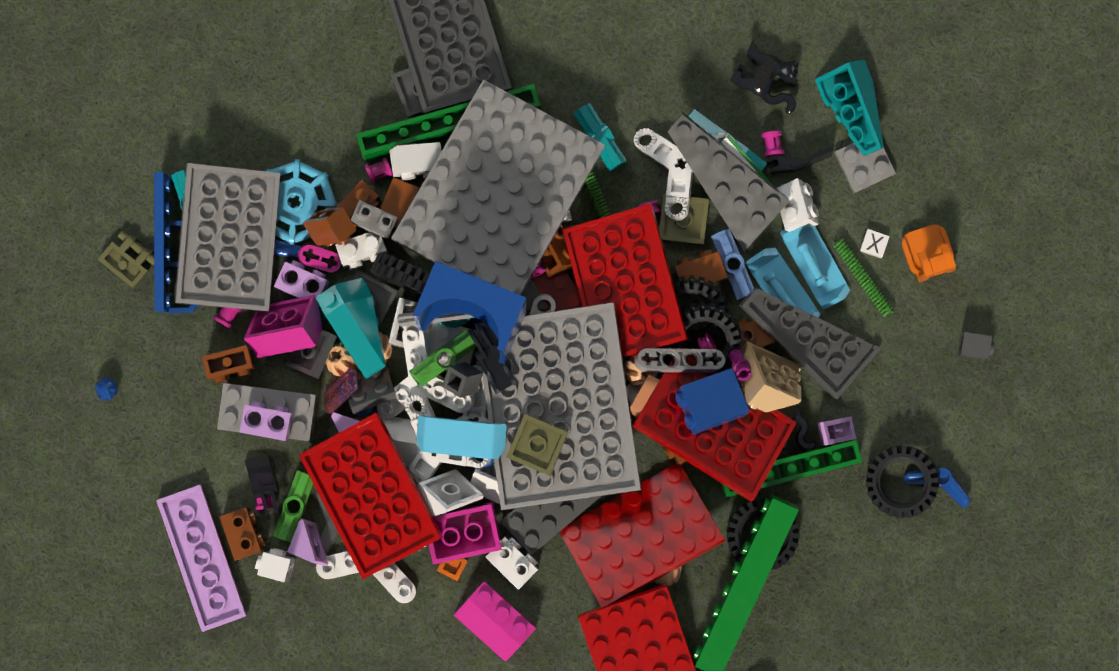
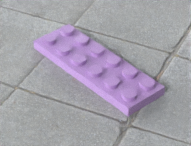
(201, 558)

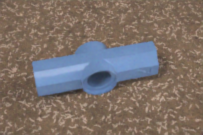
(728, 250)

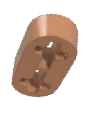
(643, 395)

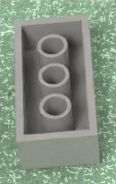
(299, 404)

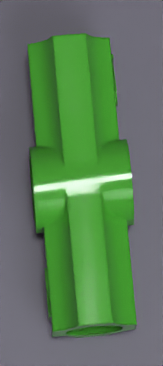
(430, 366)
(288, 521)

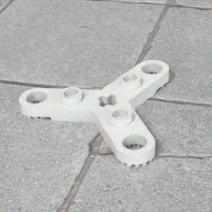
(679, 179)
(427, 463)

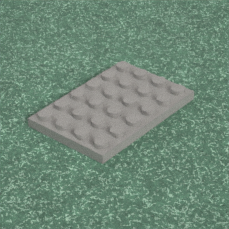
(227, 237)

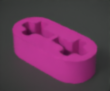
(318, 264)

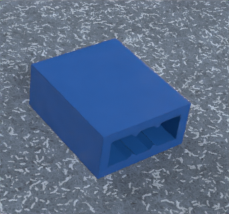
(711, 401)

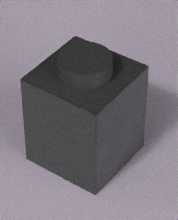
(975, 346)
(462, 379)

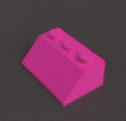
(285, 327)
(466, 533)
(495, 621)

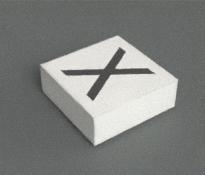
(874, 243)

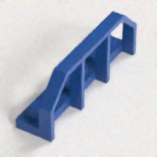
(162, 252)

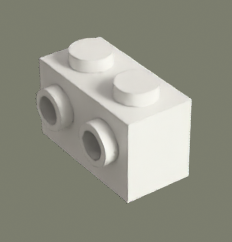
(414, 159)
(360, 249)
(513, 563)
(275, 565)

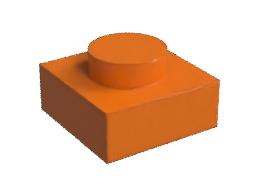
(453, 568)

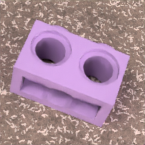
(300, 287)
(265, 427)

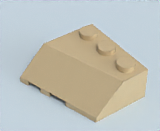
(772, 380)

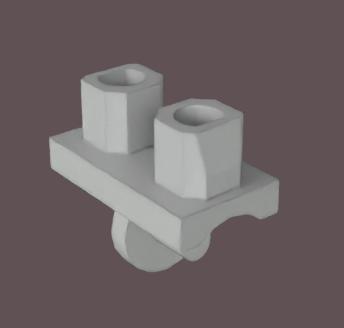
(373, 219)

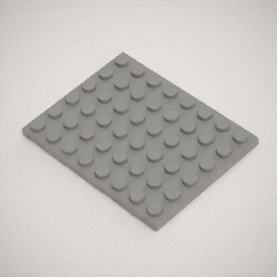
(498, 190)
(574, 379)

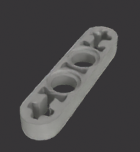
(680, 363)

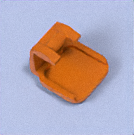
(928, 252)

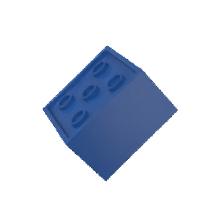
(460, 293)

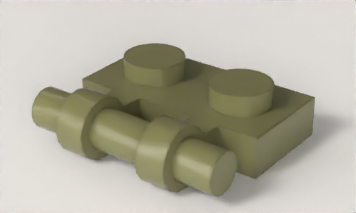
(124, 265)

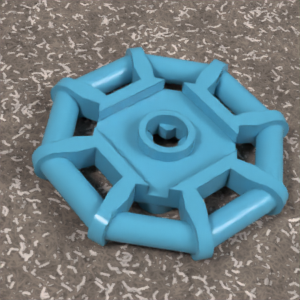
(308, 199)

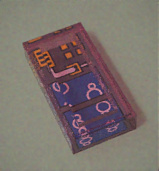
(340, 391)

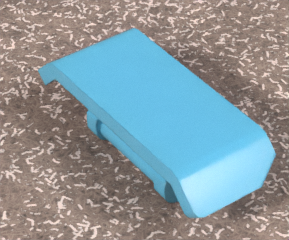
(816, 265)
(779, 281)
(461, 437)

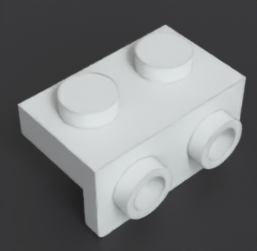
(800, 207)

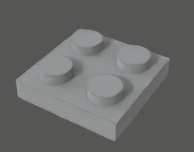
(864, 170)

